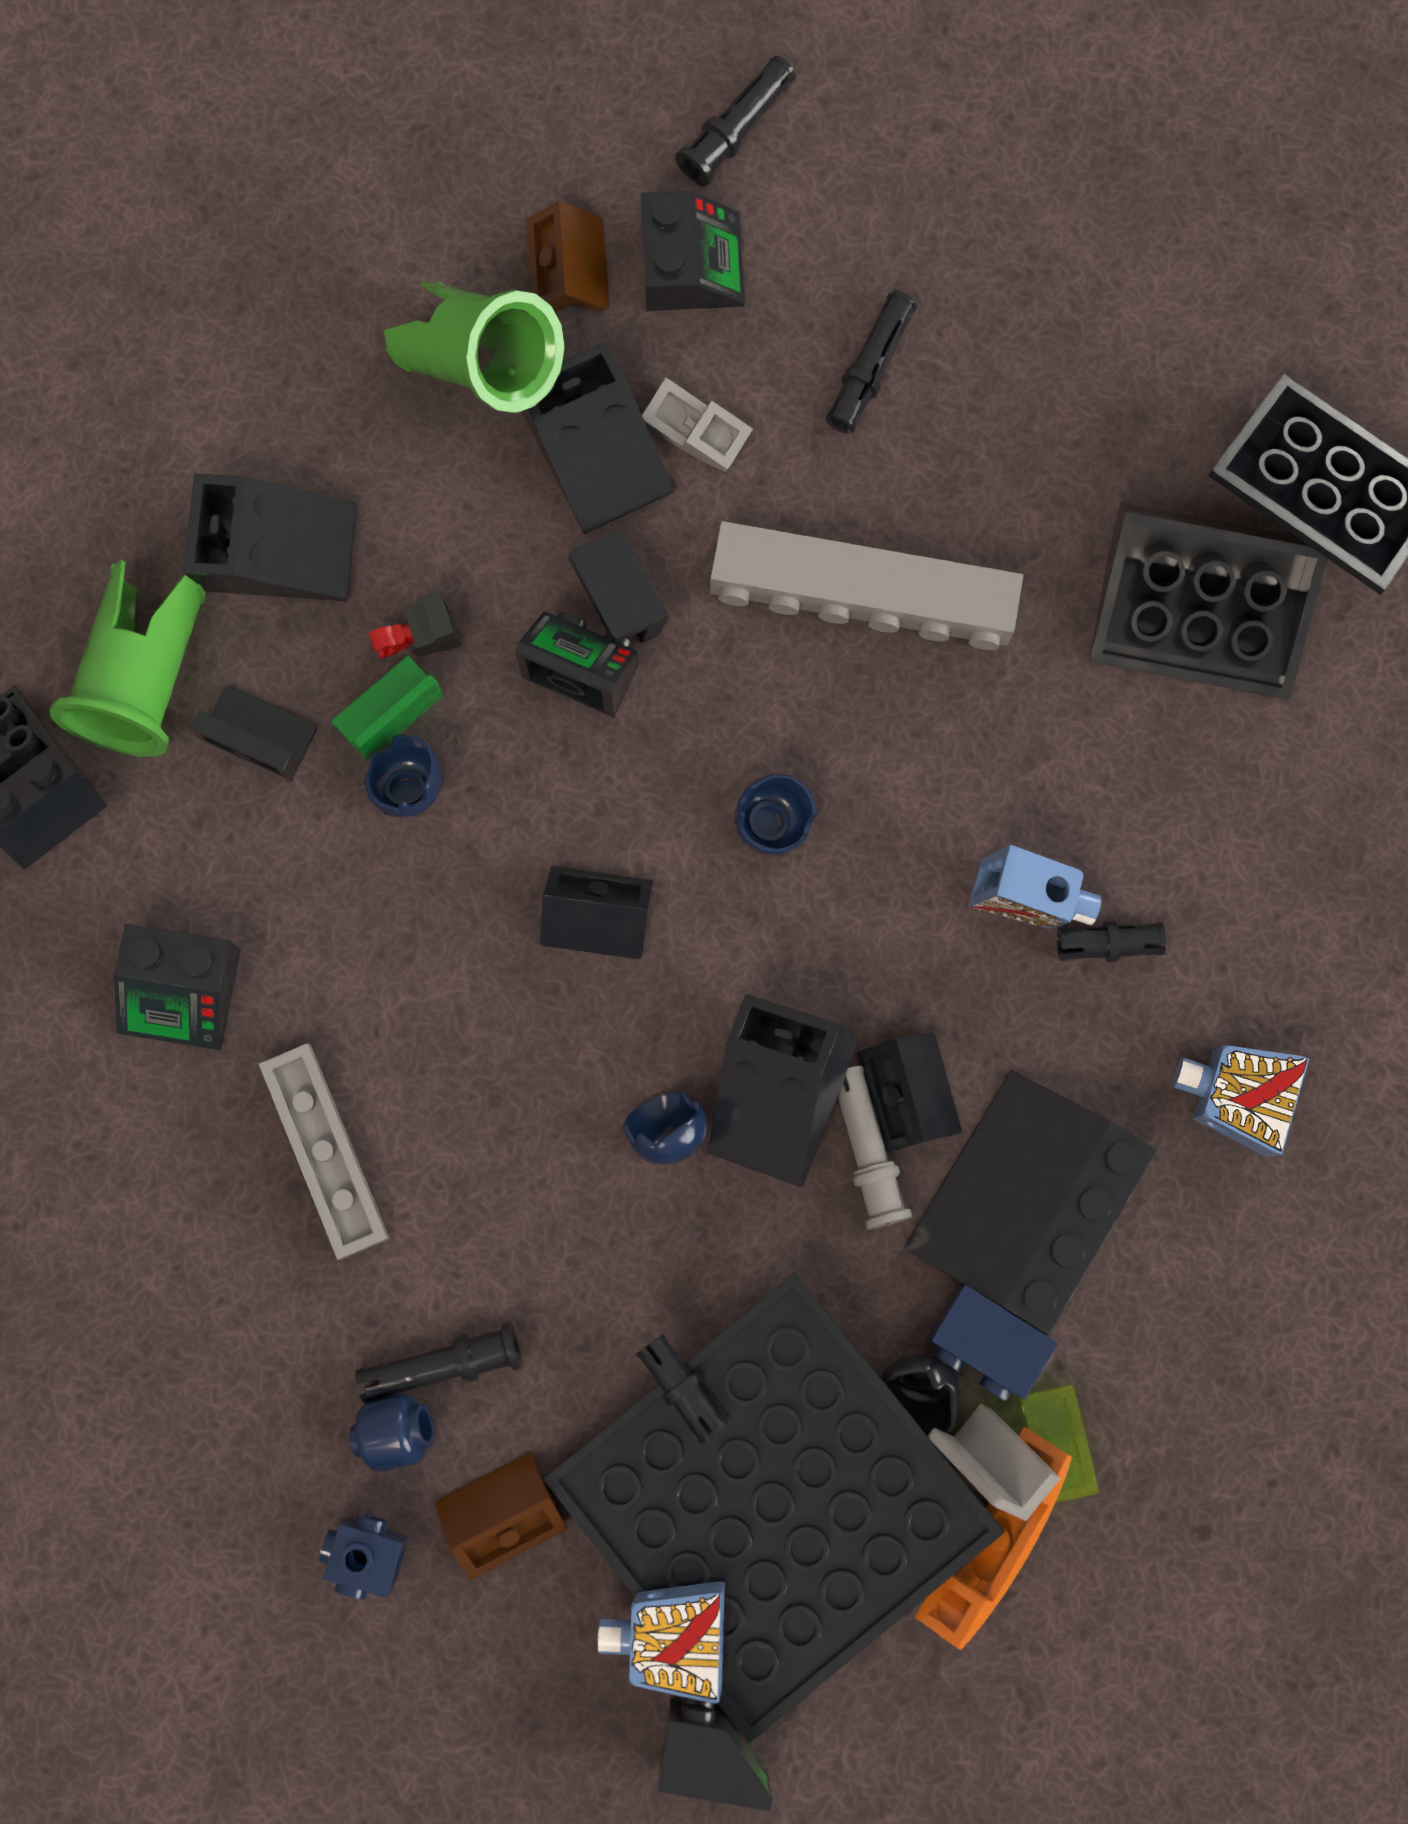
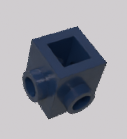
(383, 1553)

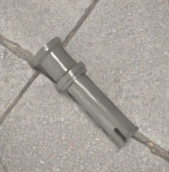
(875, 1172)

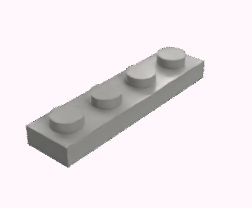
(324, 1151)

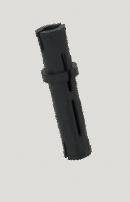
(862, 379)

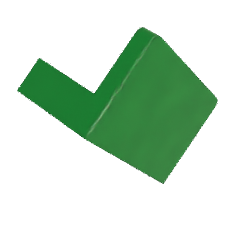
(387, 707)

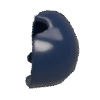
(404, 758)
(758, 808)
(648, 1123)

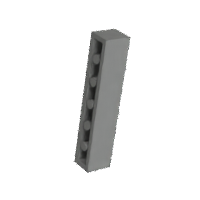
(865, 585)

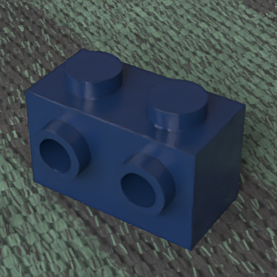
(991, 1343)

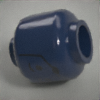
(392, 1433)

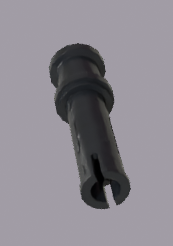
(722, 134)
(465, 1358)

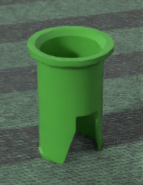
(511, 323)
(127, 675)

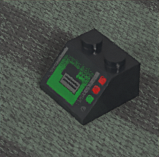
(690, 252)
(577, 662)
(174, 986)
(710, 1758)

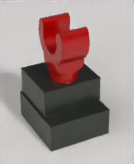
(428, 626)

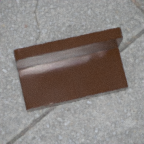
(568, 257)
(499, 1516)

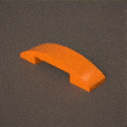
(973, 1592)

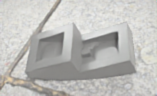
(694, 427)

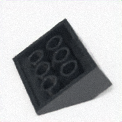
(1322, 482)
(1206, 601)
(1030, 1201)

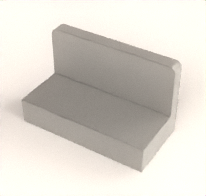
(998, 1463)

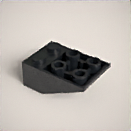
(597, 441)
(268, 539)
(40, 785)
(778, 1088)

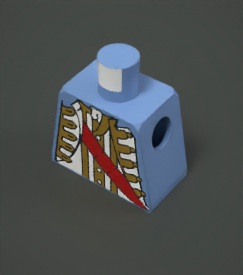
(1032, 889)
(1245, 1094)
(672, 1640)

